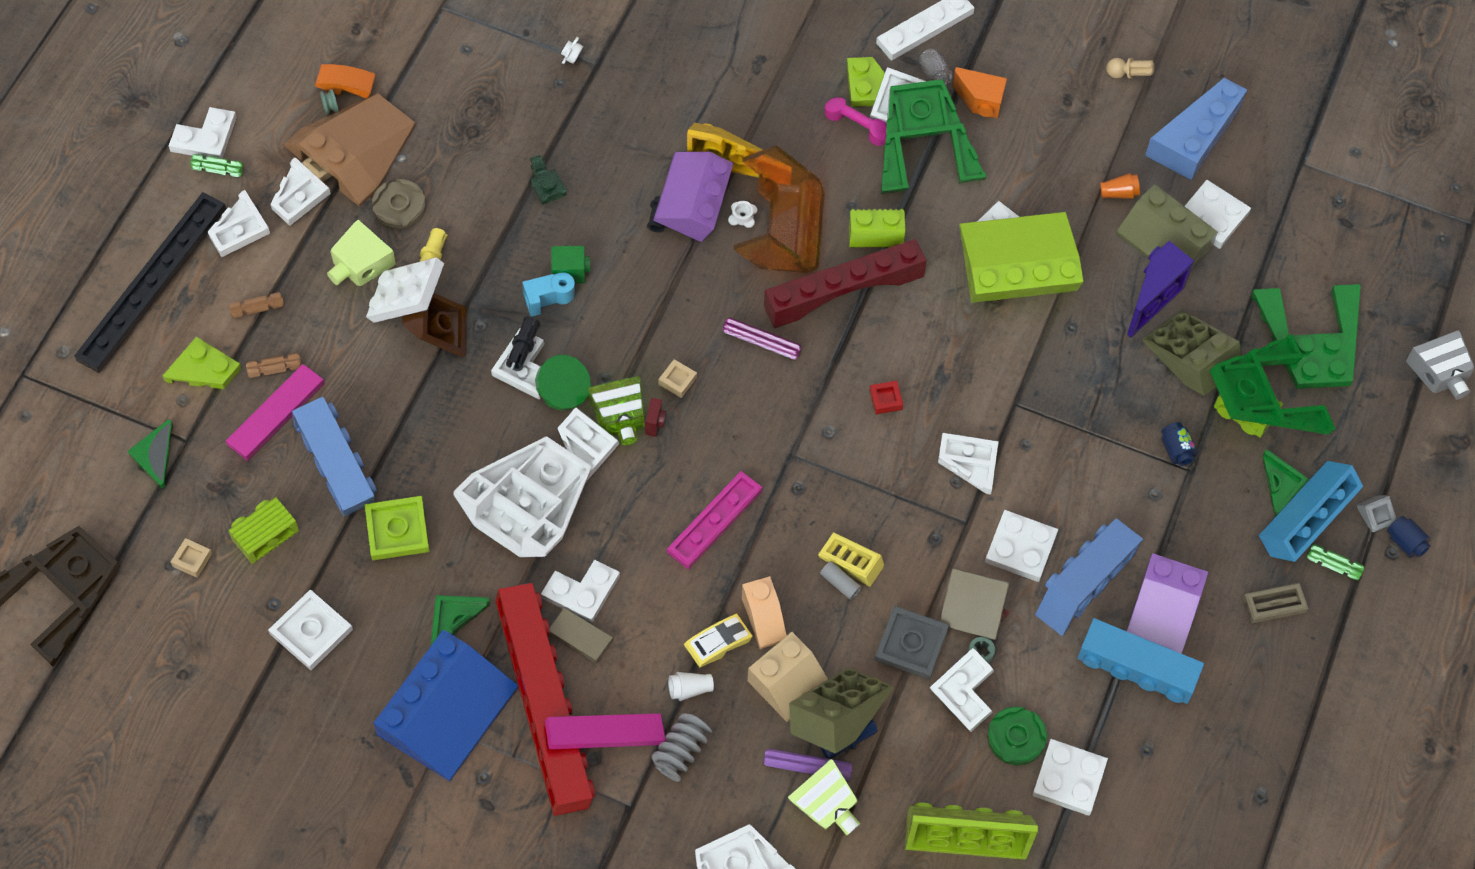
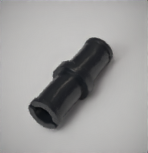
(523, 343)

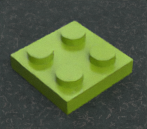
(396, 528)

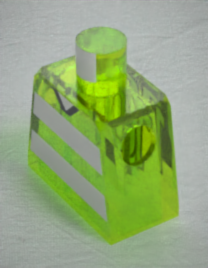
(619, 408)

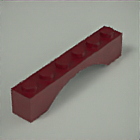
(886, 267)

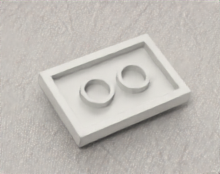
(405, 290)

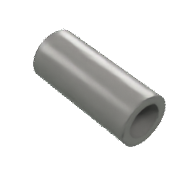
(840, 580)

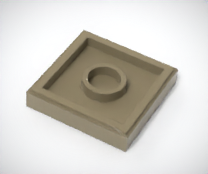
(975, 603)

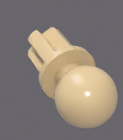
(1118, 68)

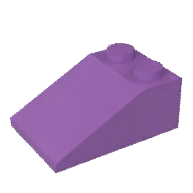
(1167, 602)

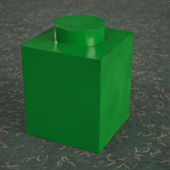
(571, 261)

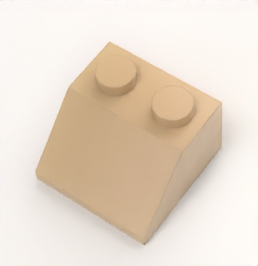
(786, 674)

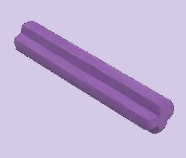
(802, 762)

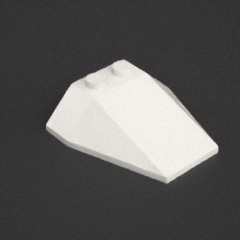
(526, 497)

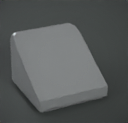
(1377, 512)

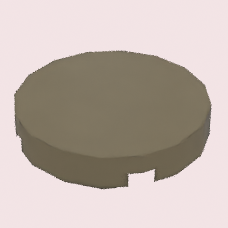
(399, 204)

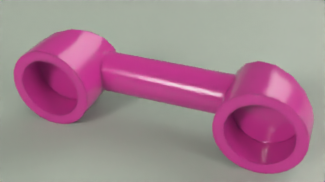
(836, 109)

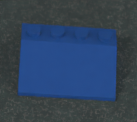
(445, 706)

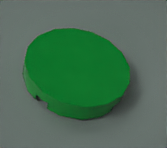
(563, 382)
(1017, 736)

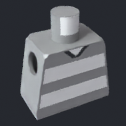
(1443, 364)

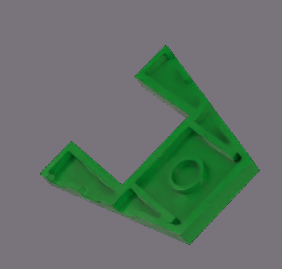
(918, 112)
(1326, 357)
(1251, 397)

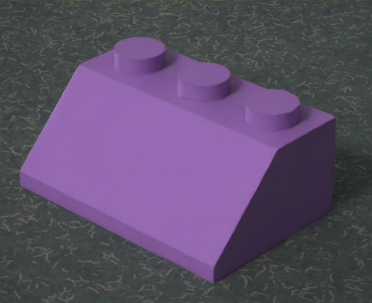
(693, 193)

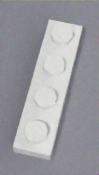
(923, 26)

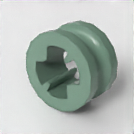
(329, 101)
(984, 642)

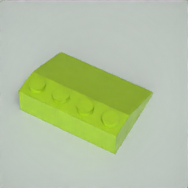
(1020, 257)
(969, 831)

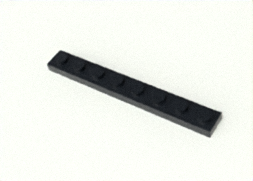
(150, 282)

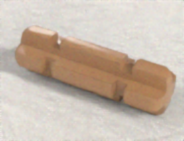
(256, 305)
(273, 365)

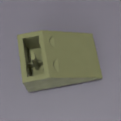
(1191, 349)
(837, 709)

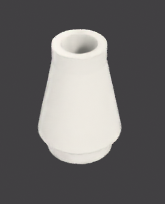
(688, 685)

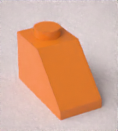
(980, 91)

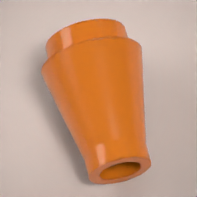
(1121, 187)

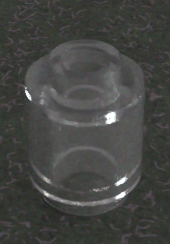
(935, 66)

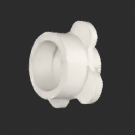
(571, 51)
(746, 208)

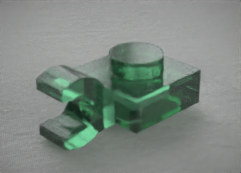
(546, 184)

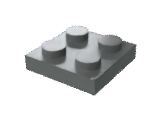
(911, 642)

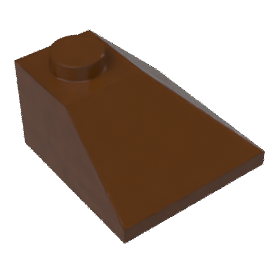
(440, 325)

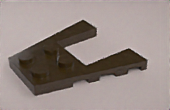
(78, 570)

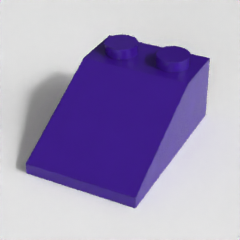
(1163, 281)

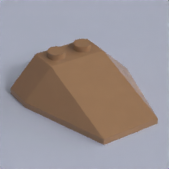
(355, 144)

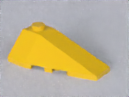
(722, 143)

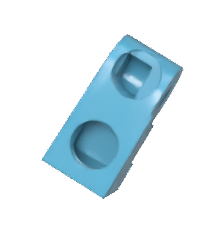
(548, 290)

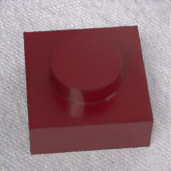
(655, 417)

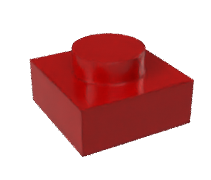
(886, 397)

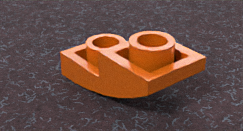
(345, 78)

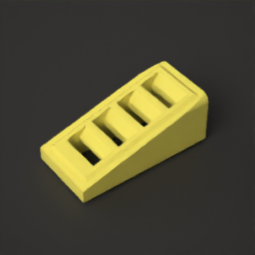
(867, 568)

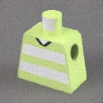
(827, 799)

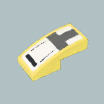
(717, 640)

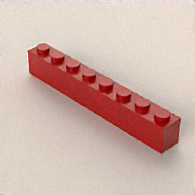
(543, 696)

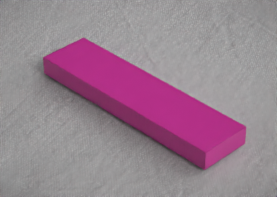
(275, 412)
(714, 520)
(604, 731)

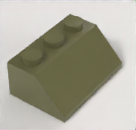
(1162, 219)

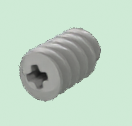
(679, 744)

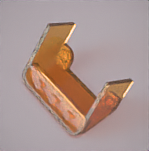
(794, 214)

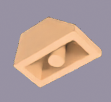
(764, 612)

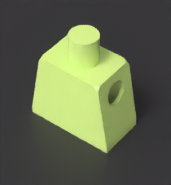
(360, 256)

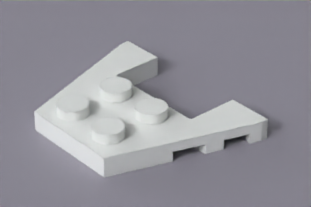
(740, 850)

